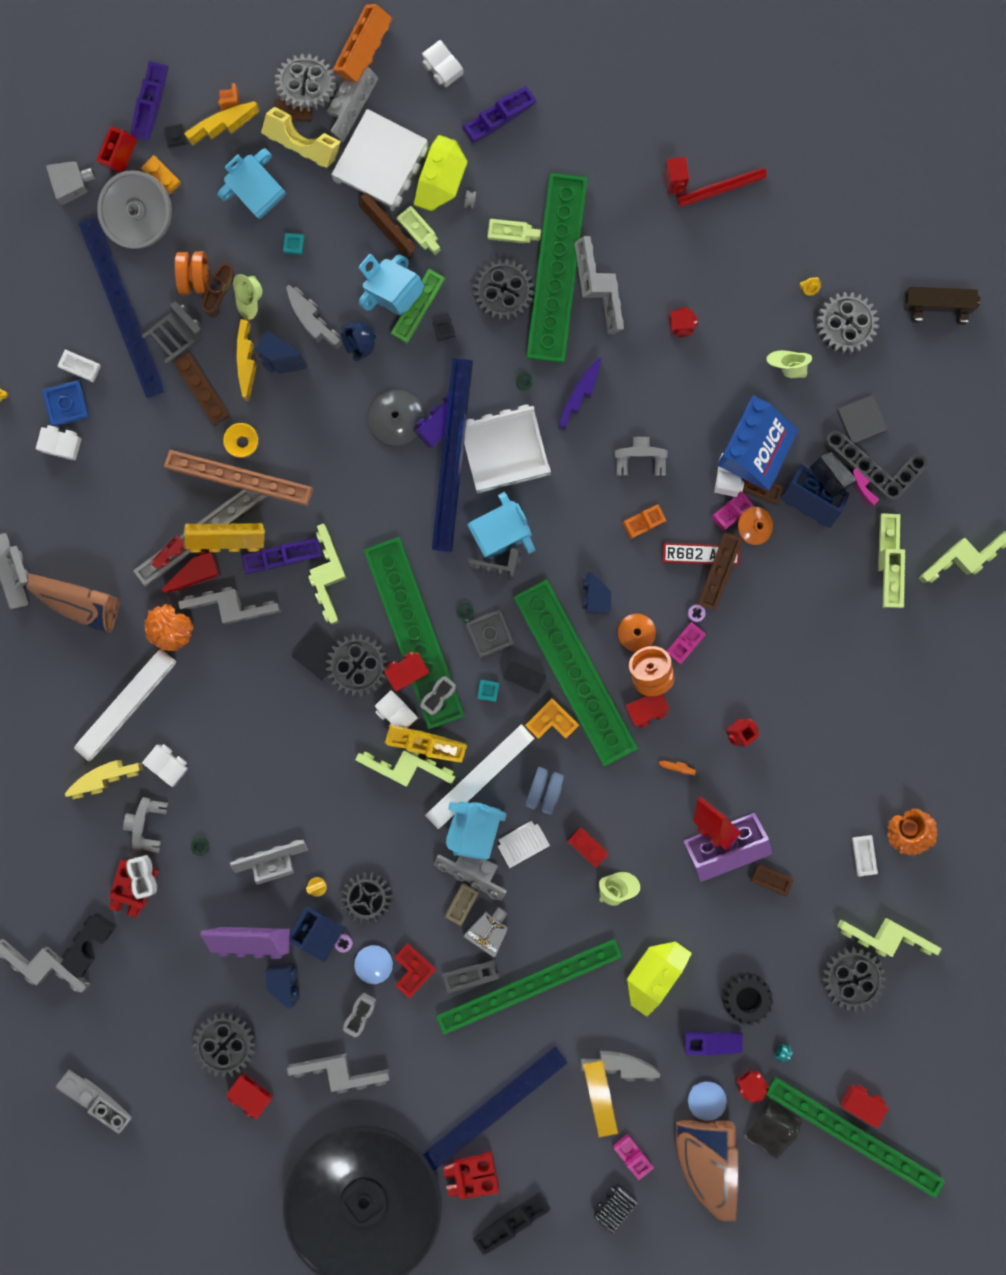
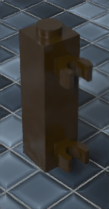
(941, 300)

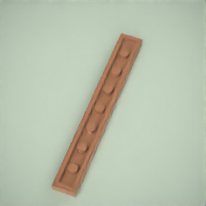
(238, 478)

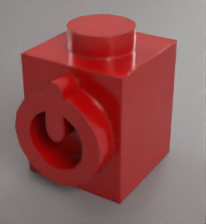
(682, 322)
(742, 732)
(752, 1086)

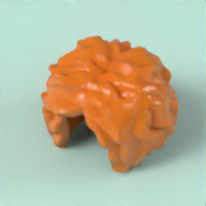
(168, 629)
(912, 832)

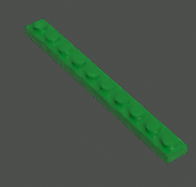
(529, 986)
(855, 1137)

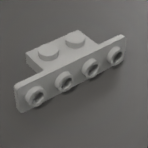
(349, 102)
(12, 574)
(271, 863)
(474, 872)

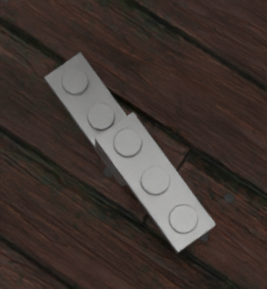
(599, 285)
(229, 605)
(41, 966)
(339, 1073)

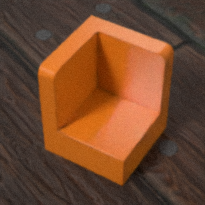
(229, 98)

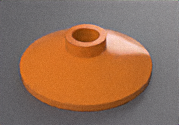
(748, 525)
(627, 636)

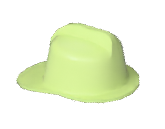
(247, 294)
(791, 363)
(618, 888)

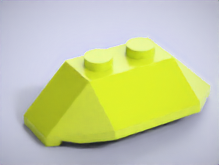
(440, 174)
(656, 975)

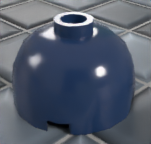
(358, 339)

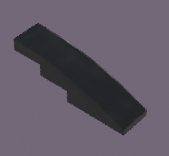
(511, 1223)

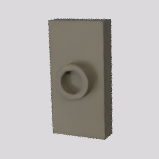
(461, 904)

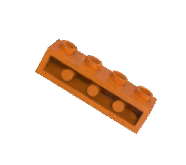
(362, 43)

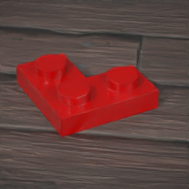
(173, 548)
(418, 970)

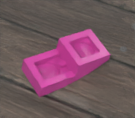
(867, 496)
(731, 511)
(686, 642)
(633, 1157)

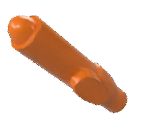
(678, 767)

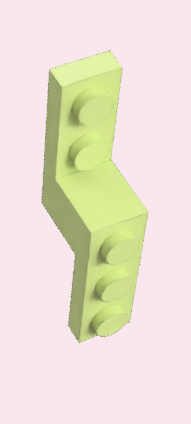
(965, 557)
(891, 561)
(327, 574)
(405, 767)
(888, 938)

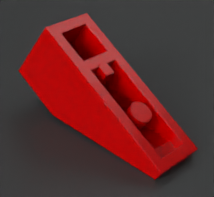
(195, 571)

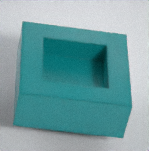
(293, 244)
(488, 690)

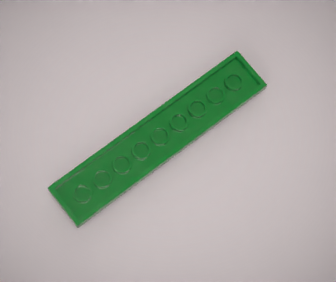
(556, 268)
(411, 623)
(575, 673)

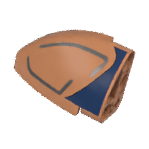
(72, 602)
(710, 1164)

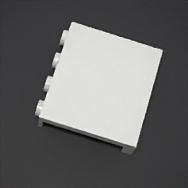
(381, 159)
(505, 449)

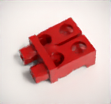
(122, 891)
(473, 1176)

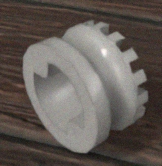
(471, 198)

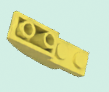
(97, 778)

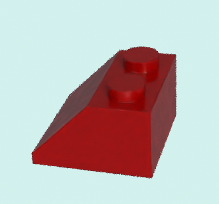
(714, 824)

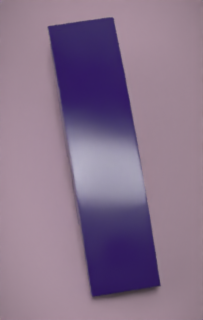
(149, 100)
(499, 115)
(583, 389)
(281, 556)

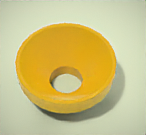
(237, 431)

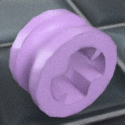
(702, 614)
(341, 948)

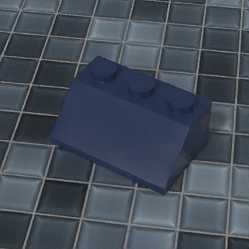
(278, 355)
(812, 498)

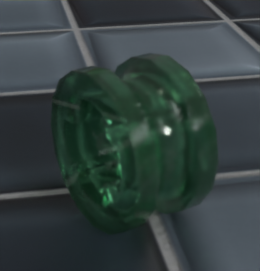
(519, 384)
(469, 616)
(199, 852)

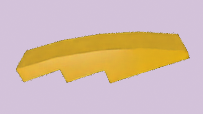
(228, 119)
(245, 365)
(425, 743)
(600, 1098)

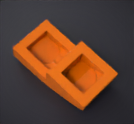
(644, 521)

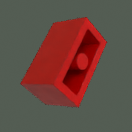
(116, 150)
(676, 175)
(406, 671)
(646, 709)
(587, 847)
(249, 1096)
(864, 1105)

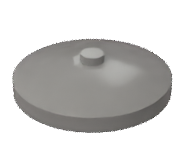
(134, 209)

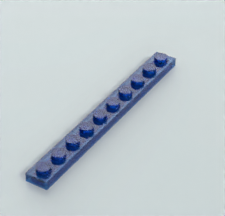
(121, 307)
(452, 454)
(495, 1108)

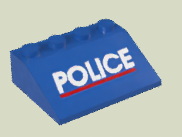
(759, 444)

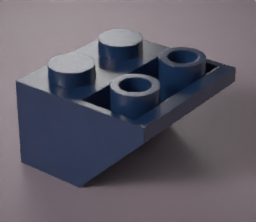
(597, 595)
(315, 933)
(282, 984)

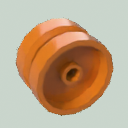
(191, 272)
(651, 671)

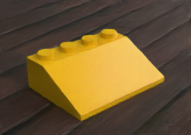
(224, 536)

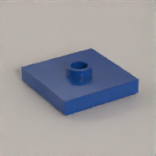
(65, 403)

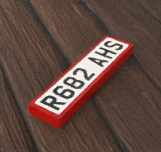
(691, 554)

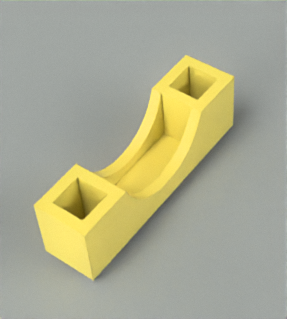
(279, 128)

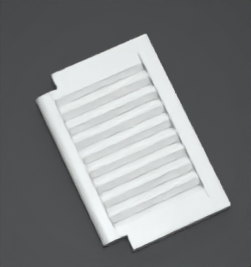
(522, 843)

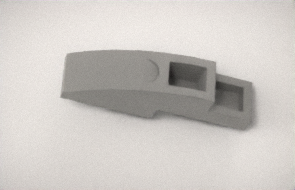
(307, 314)
(629, 1066)
(95, 1100)

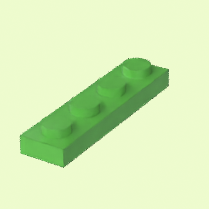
(413, 316)

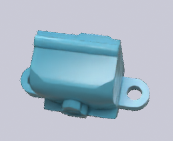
(252, 183)
(390, 285)
(502, 529)
(473, 829)

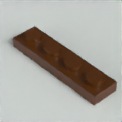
(387, 227)
(201, 389)
(719, 571)

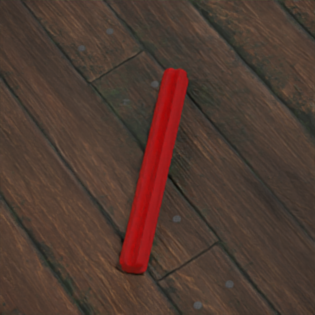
(721, 187)

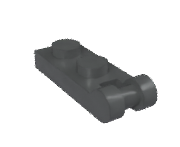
(470, 976)

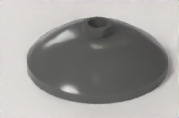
(397, 430)

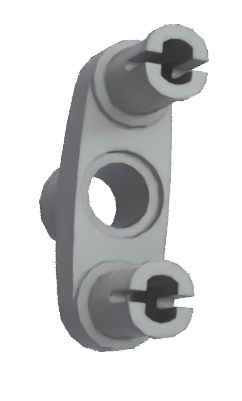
(641, 448)
(136, 824)

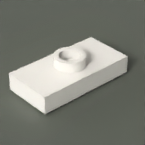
(79, 366)
(864, 855)

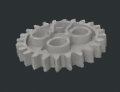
(292, 77)
(858, 309)

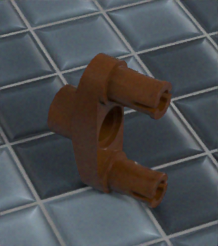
(212, 298)

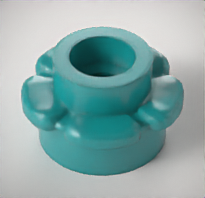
(783, 1053)

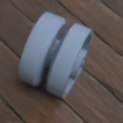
(546, 791)

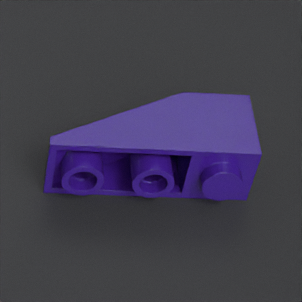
(433, 428)
(712, 1043)

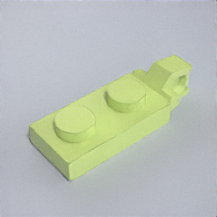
(419, 229)
(512, 231)

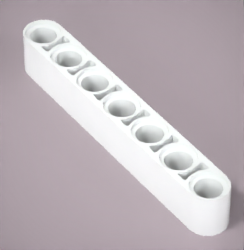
(125, 705)
(481, 775)

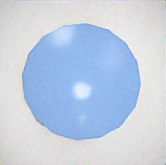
(373, 964)
(707, 1101)

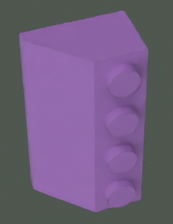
(747, 848)
(247, 941)

